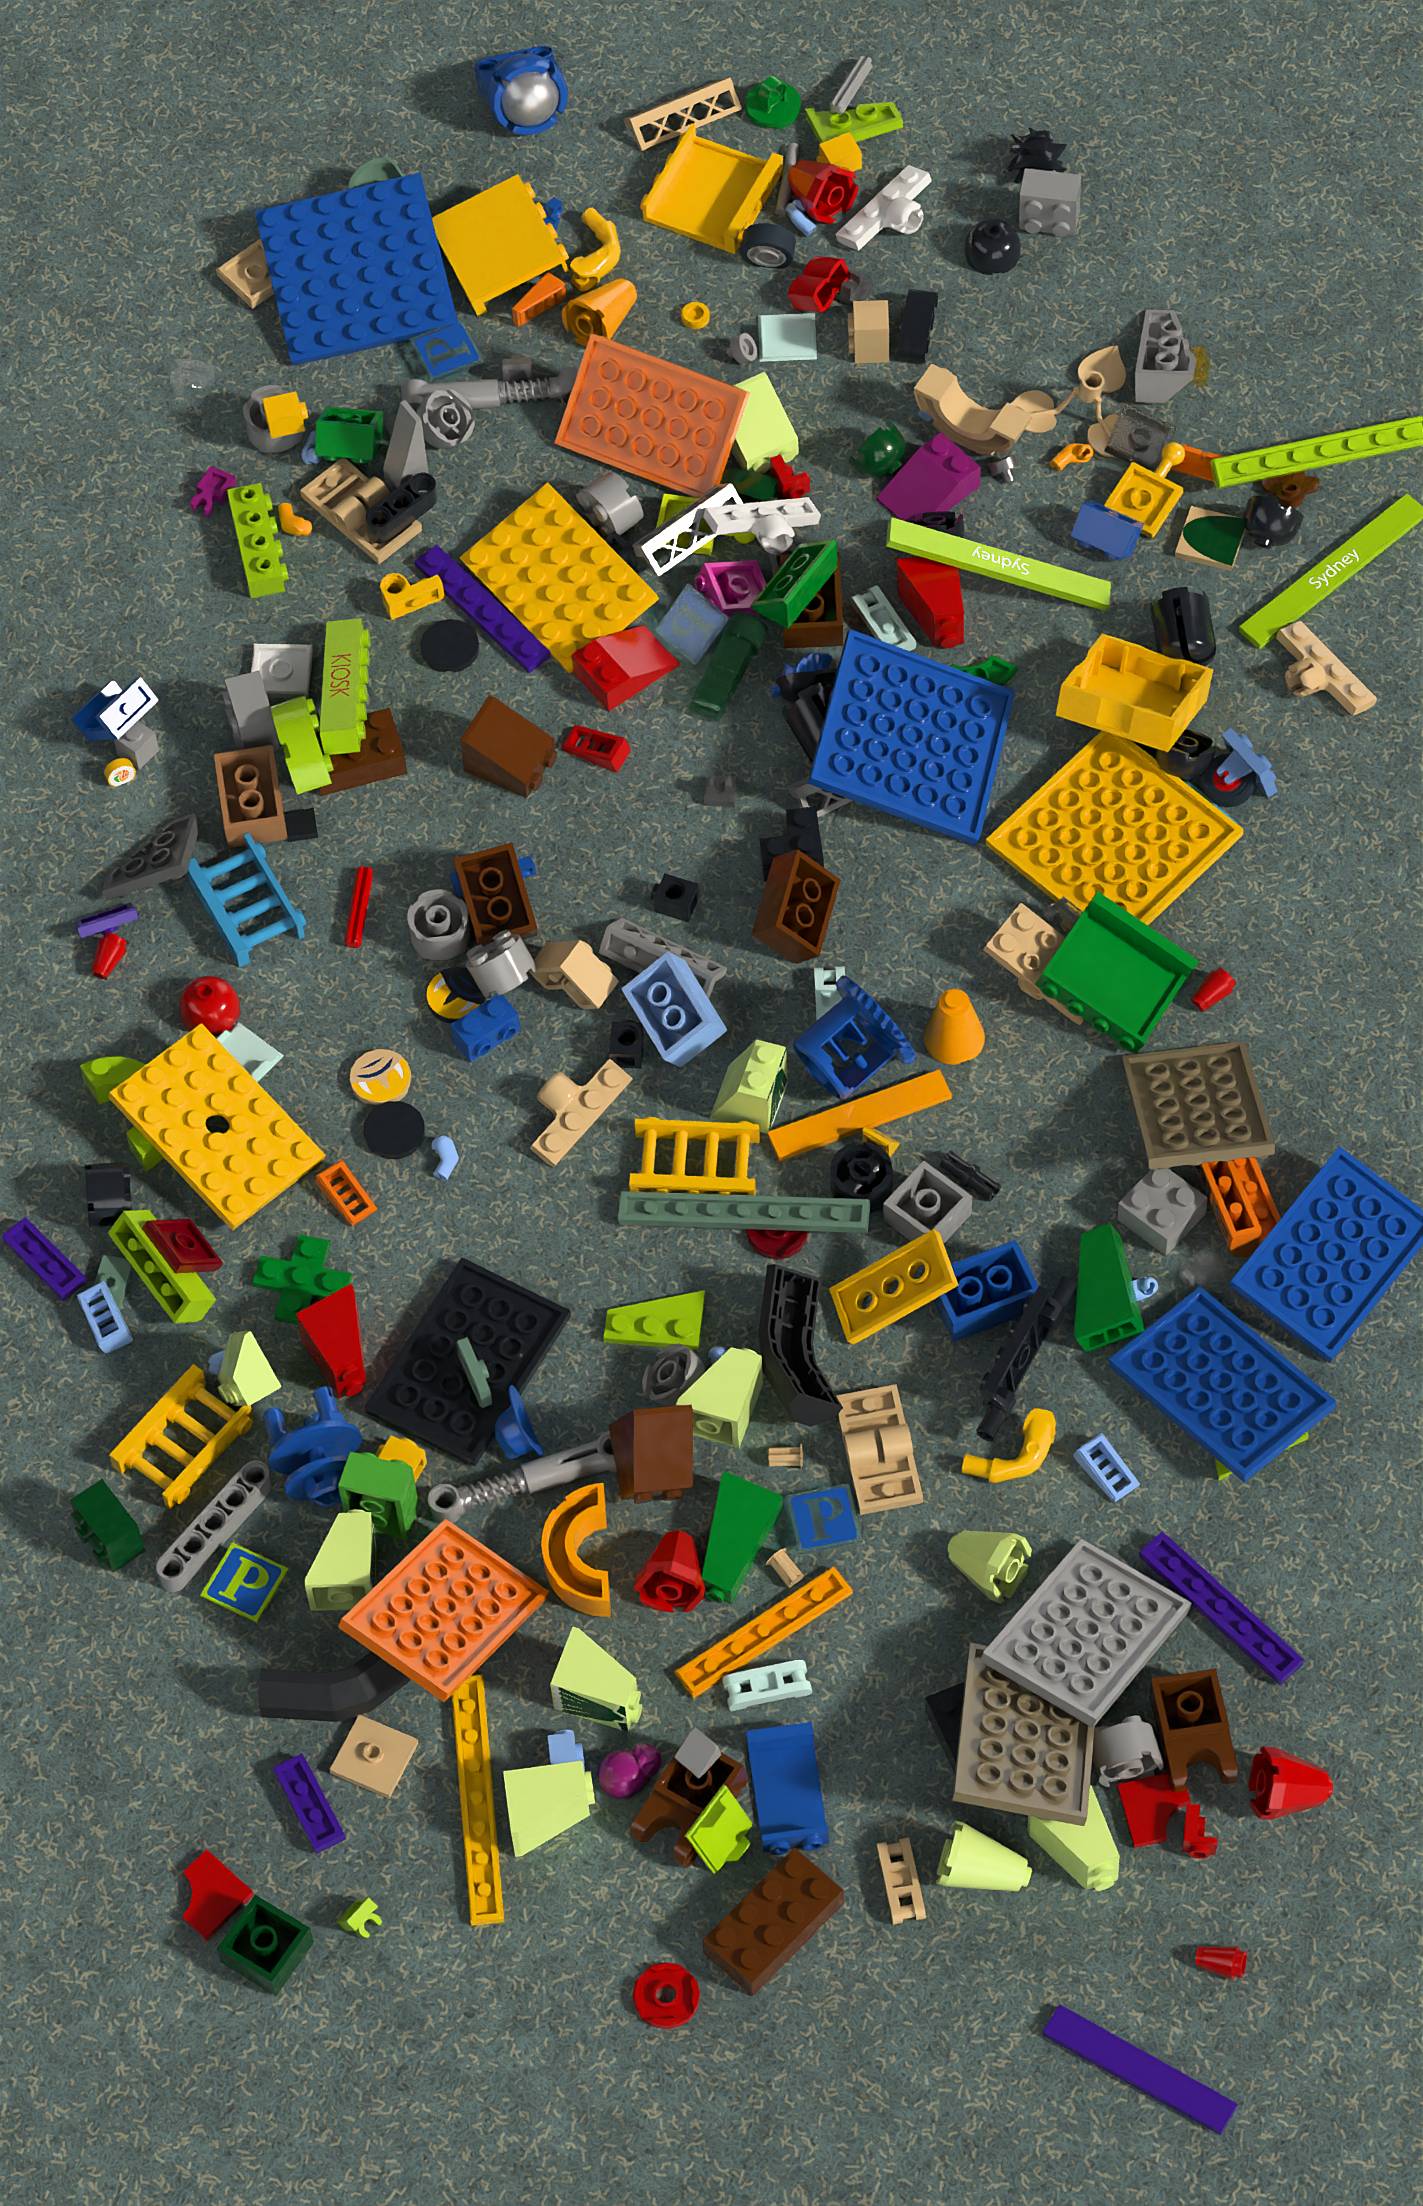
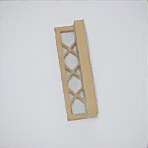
(681, 102)

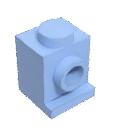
(563, 1748)

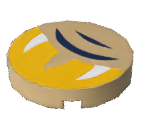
(380, 1077)

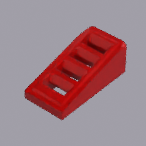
(612, 756)

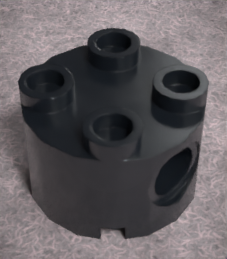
(862, 1174)
(107, 1192)

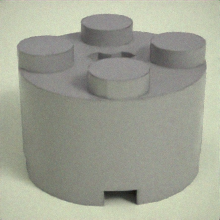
(257, 425)
(609, 505)
(439, 925)
(500, 964)
(1125, 1751)

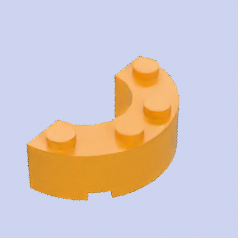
(562, 1534)

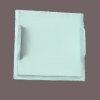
(787, 337)
(249, 1050)

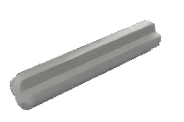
(851, 85)

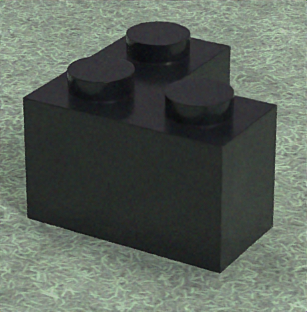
(802, 835)

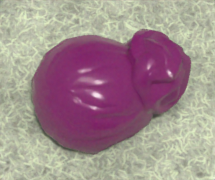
(627, 1772)

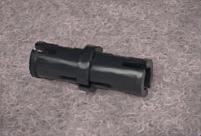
(970, 1175)

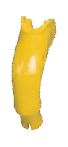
(595, 266)
(1038, 1433)

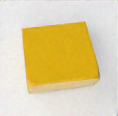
(878, 1138)

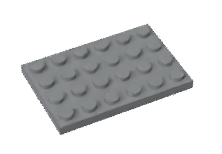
(1086, 1632)

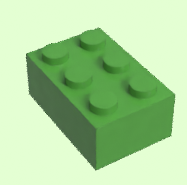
(383, 1489)

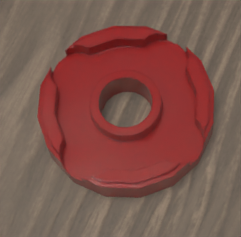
(666, 2014)

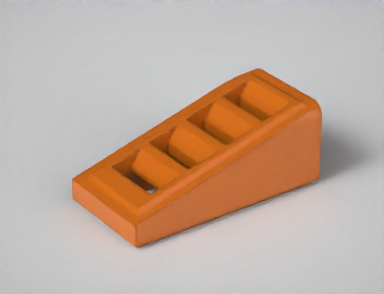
(540, 298)
(340, 1169)

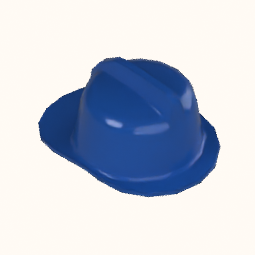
(515, 1429)

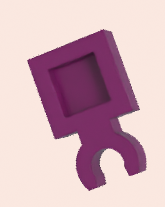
(212, 488)

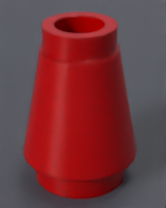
(108, 954)
(1213, 989)
(1225, 1961)

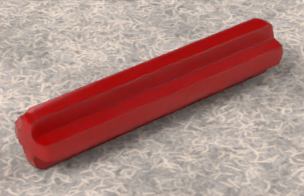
(358, 907)

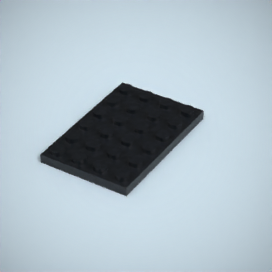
(427, 1384)

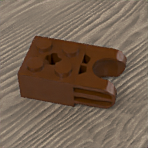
(1192, 1725)
(680, 1802)

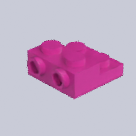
(731, 585)

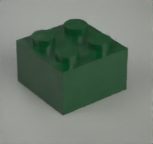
(106, 1526)
(265, 1945)

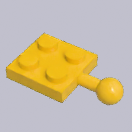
(1148, 494)

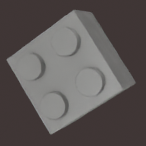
(1049, 202)
(249, 712)
(927, 1203)
(1162, 1209)

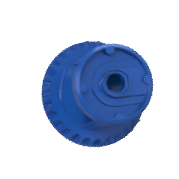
(838, 1024)

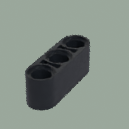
(916, 325)
(406, 496)

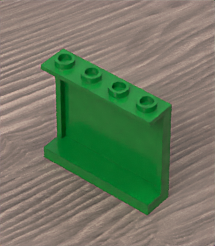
(1116, 973)

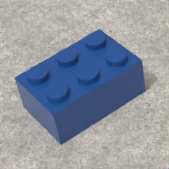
(989, 1291)

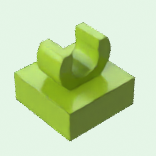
(357, 1915)

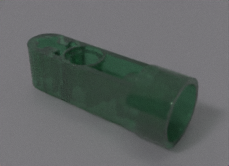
(738, 644)

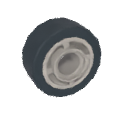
(768, 246)

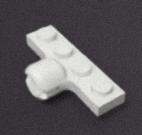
(889, 208)
(767, 520)

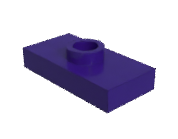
(106, 921)

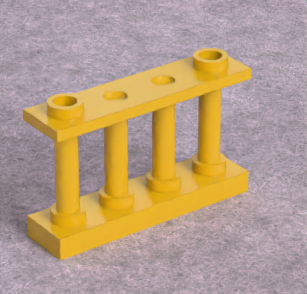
(711, 1132)
(171, 1409)

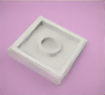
(284, 668)

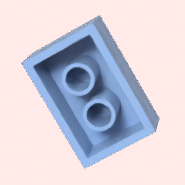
(674, 1009)

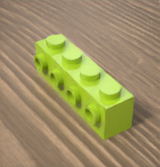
(256, 540)
(180, 1294)

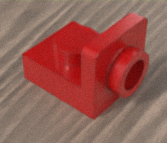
(789, 485)
(1193, 1835)

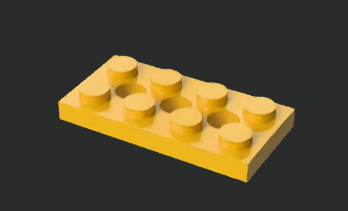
(876, 1280)

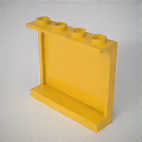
(710, 191)
(498, 241)

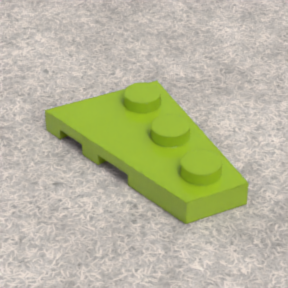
(862, 122)
(658, 1322)

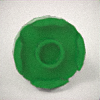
(773, 104)

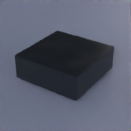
(301, 824)

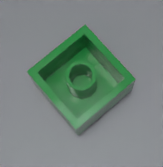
(348, 434)

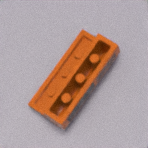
(1239, 1202)

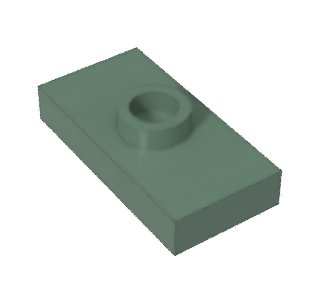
(116, 1274)
(475, 1371)

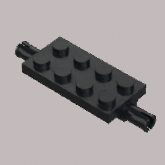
(1012, 1362)

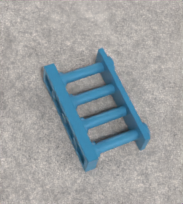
(228, 922)

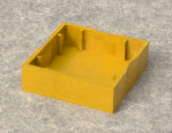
(1134, 692)

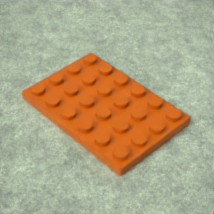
(651, 417)
(444, 1610)

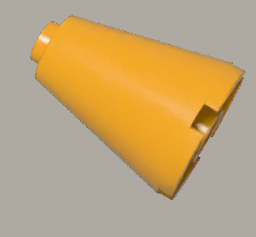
(599, 310)
(954, 1029)

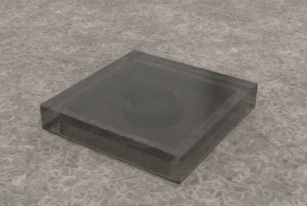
(1139, 437)

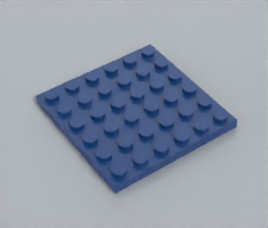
(356, 269)
(911, 737)

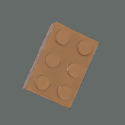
(250, 795)

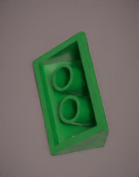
(797, 582)

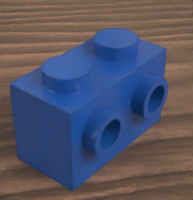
(1106, 530)
(485, 1027)

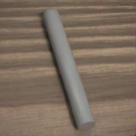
(784, 191)

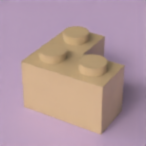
(869, 331)
(576, 971)

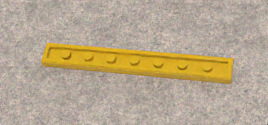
(477, 1803)

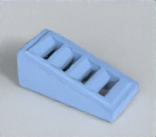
(114, 1335)
(1090, 1466)

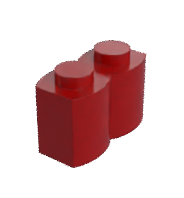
(818, 283)

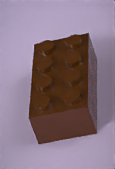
(773, 1921)

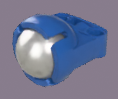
(523, 89)

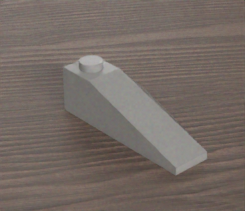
(1163, 358)
(406, 448)

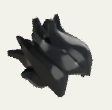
(1036, 152)

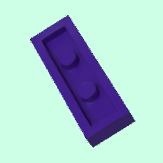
(44, 1259)
(309, 1803)

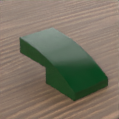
(750, 485)

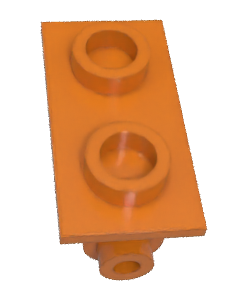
(1196, 463)

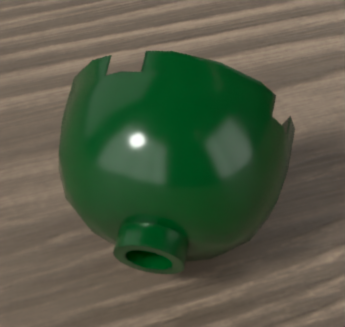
(880, 452)

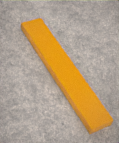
(858, 1114)
(763, 1632)

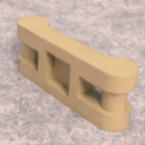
(901, 1880)

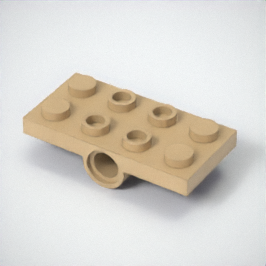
(344, 498)
(1025, 948)
(879, 1450)

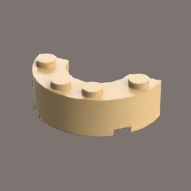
(963, 419)

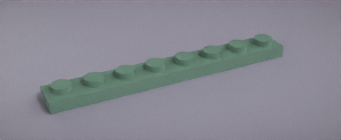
(744, 1212)

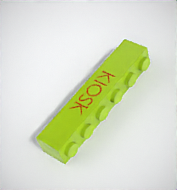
(344, 686)

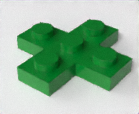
(300, 1278)

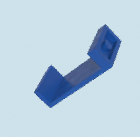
(787, 1788)

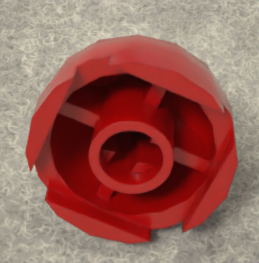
(209, 1002)

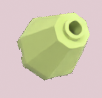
(990, 1557)

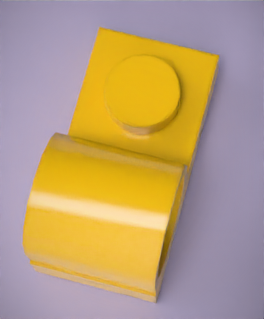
(409, 597)

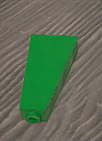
(1105, 1291)
(738, 1532)

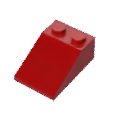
(621, 664)

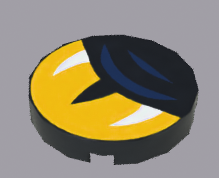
(453, 994)

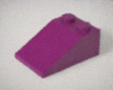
(931, 480)

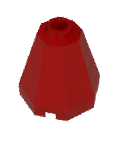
(823, 188)
(671, 1575)
(1286, 1784)

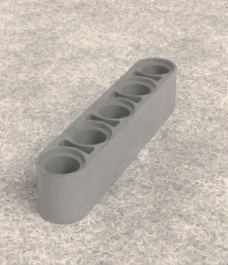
(216, 1512)

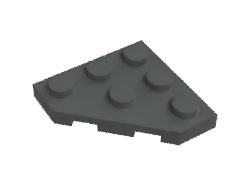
(156, 861)

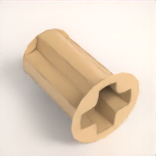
(786, 1456)
(785, 1568)

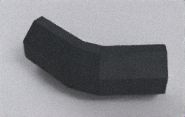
(788, 1348)
(328, 1695)

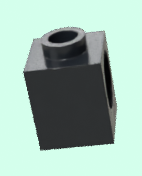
(679, 908)
(627, 1055)

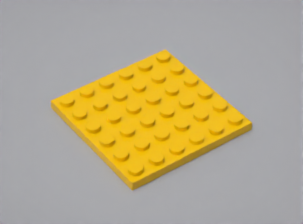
(1115, 829)

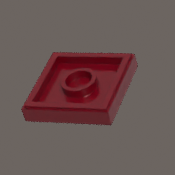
(182, 1245)

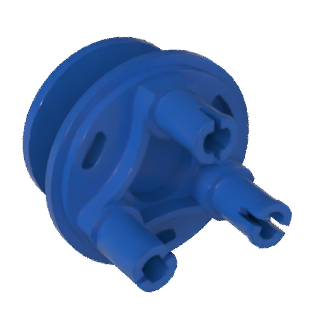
(314, 1452)

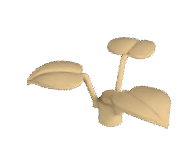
(1097, 373)

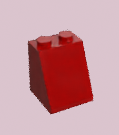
(933, 598)
(334, 1340)

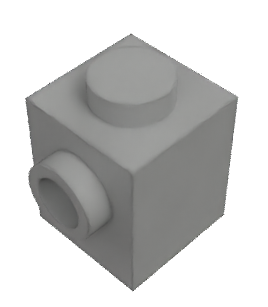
(137, 745)

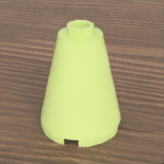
(980, 1862)

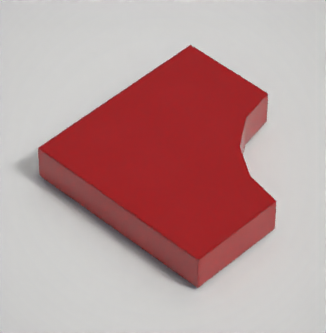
(1148, 1807)
(215, 1895)

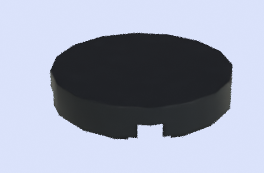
(449, 645)
(394, 1130)

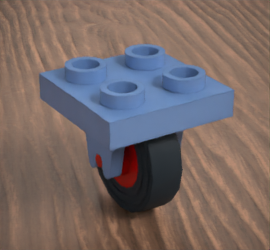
(1234, 775)

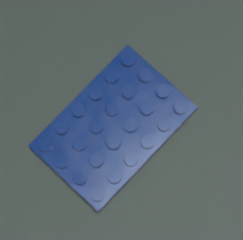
(1332, 1254)
(1222, 1384)

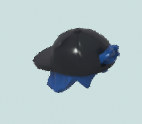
(808, 672)

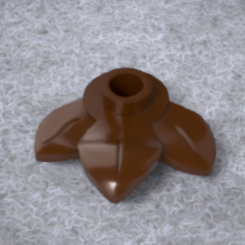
(1291, 488)

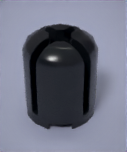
(1188, 609)
(807, 717)

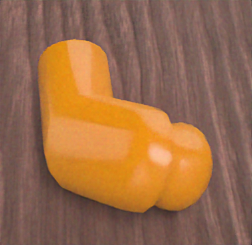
(1072, 454)
(293, 524)

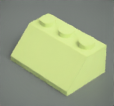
(245, 1371)

